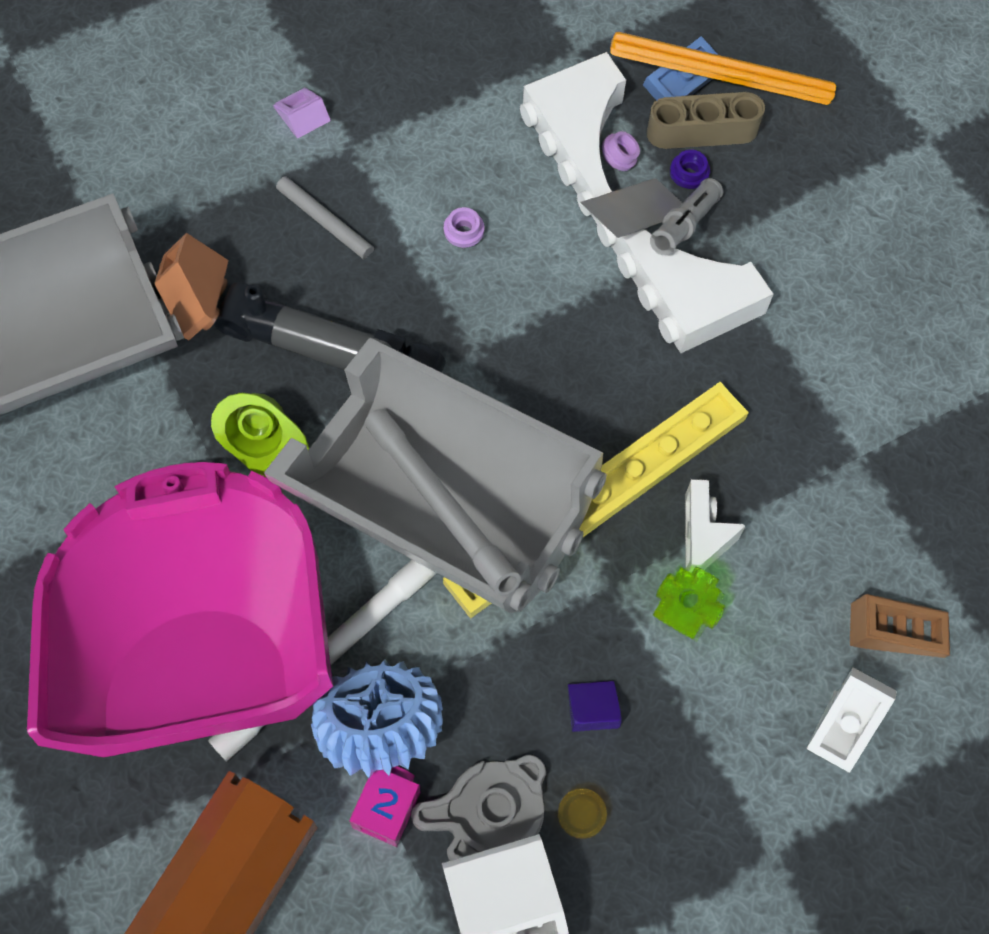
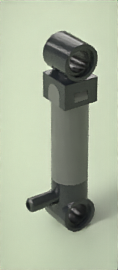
(250, 314)

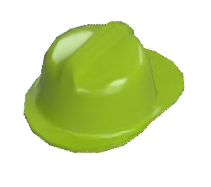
(253, 429)

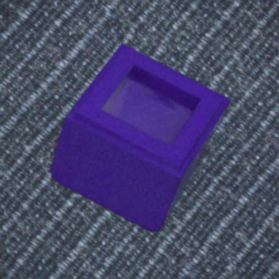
(594, 706)

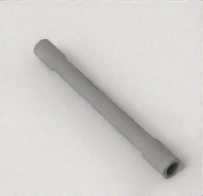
(486, 557)

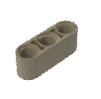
(705, 120)

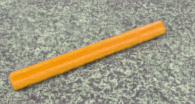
(722, 68)

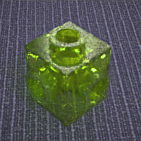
(694, 619)

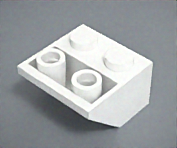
(506, 891)

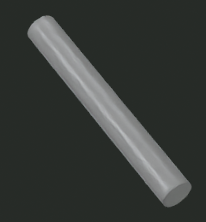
(324, 217)

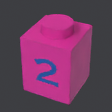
(386, 805)

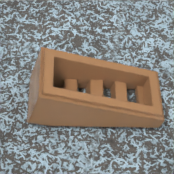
(869, 627)

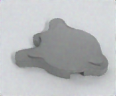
(488, 806)

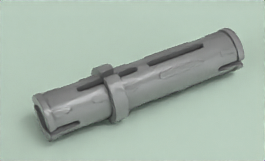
(680, 223)

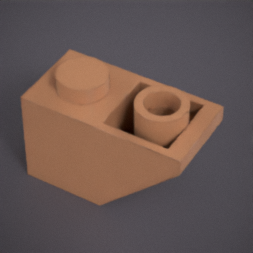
(191, 284)

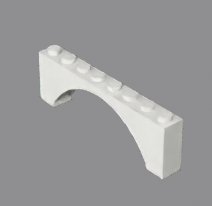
(686, 292)

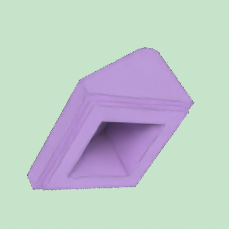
(302, 112)

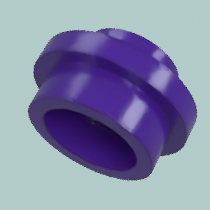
(693, 160)

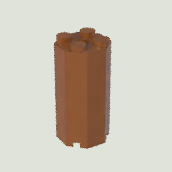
(227, 864)

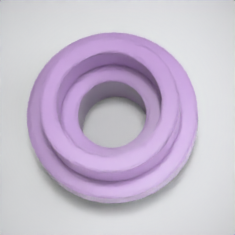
(620, 151)
(463, 217)

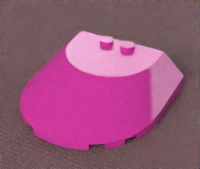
(177, 615)

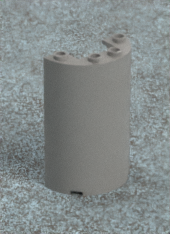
(75, 303)
(504, 468)

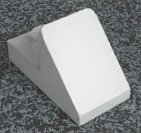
(703, 537)
(851, 719)

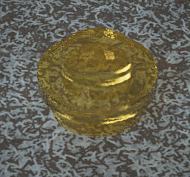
(582, 813)

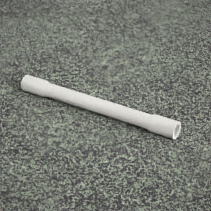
(399, 588)

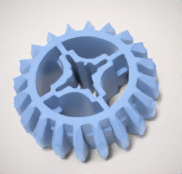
(377, 718)

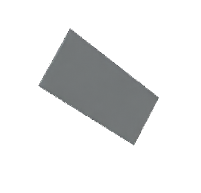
(633, 207)

